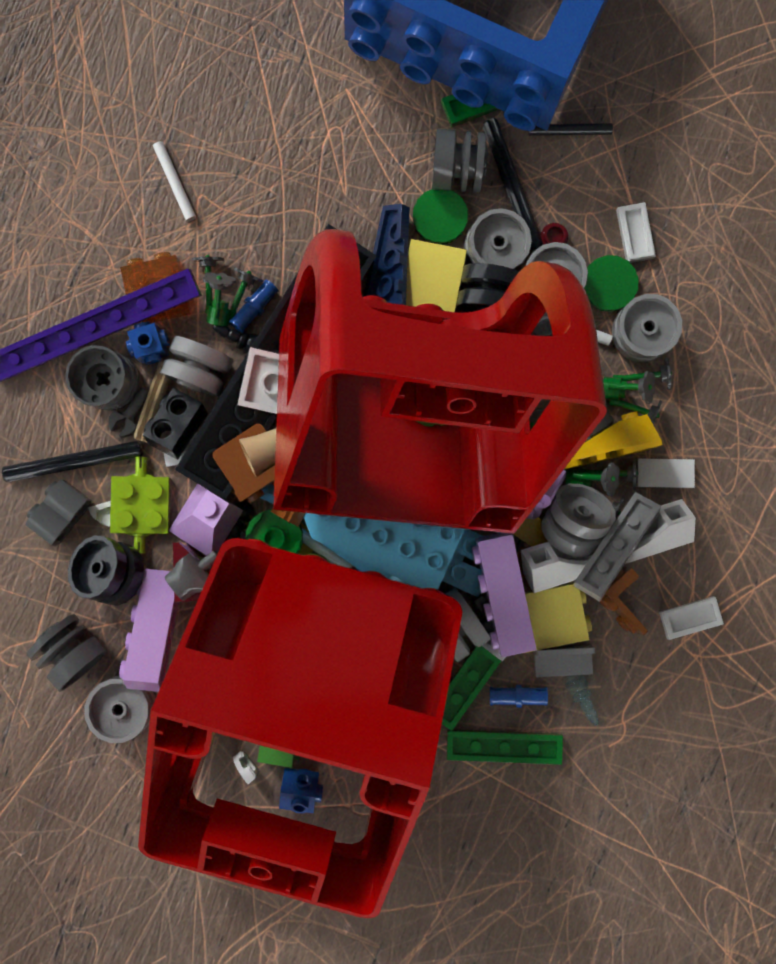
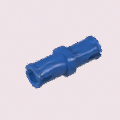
(254, 306)
(518, 696)

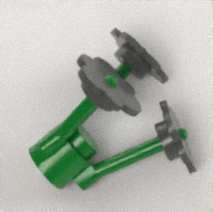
(216, 309)
(617, 387)
(608, 479)

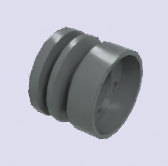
(459, 160)
(87, 376)
(66, 652)

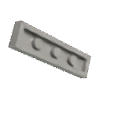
(617, 546)

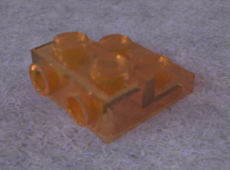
(141, 274)

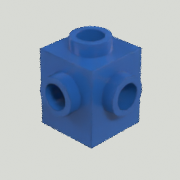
(154, 350)
(300, 790)

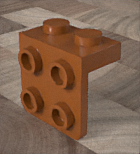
(237, 470)
(611, 601)

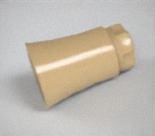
(260, 451)

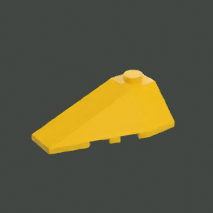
(623, 438)

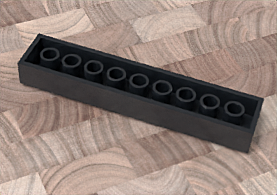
(229, 419)

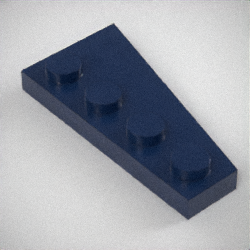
(389, 269)

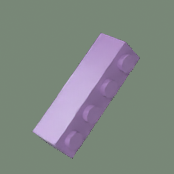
(505, 594)
(151, 634)

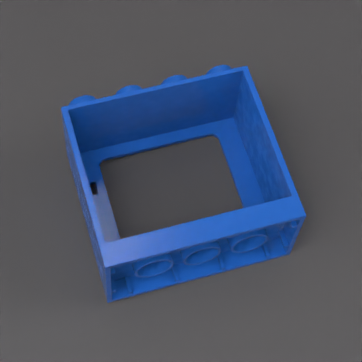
(475, 54)

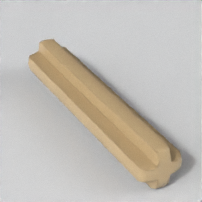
(155, 395)

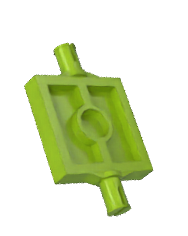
(140, 504)

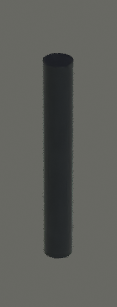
(574, 129)

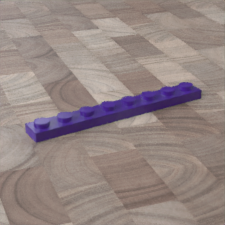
(98, 323)

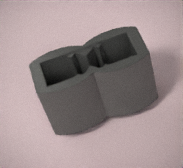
(58, 512)

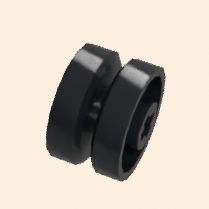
(484, 285)
(105, 570)

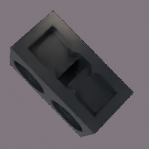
(181, 426)

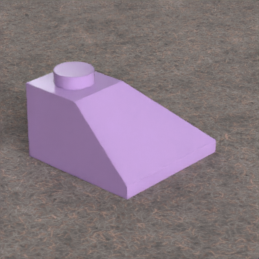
(205, 520)

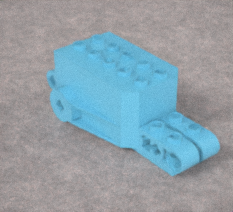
(398, 550)

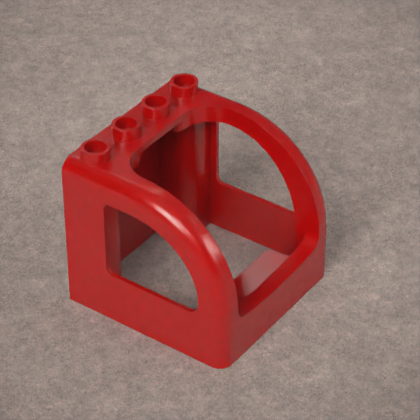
(369, 369)
(312, 668)

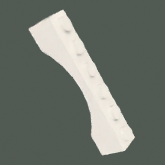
(548, 567)

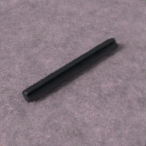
(511, 179)
(72, 461)

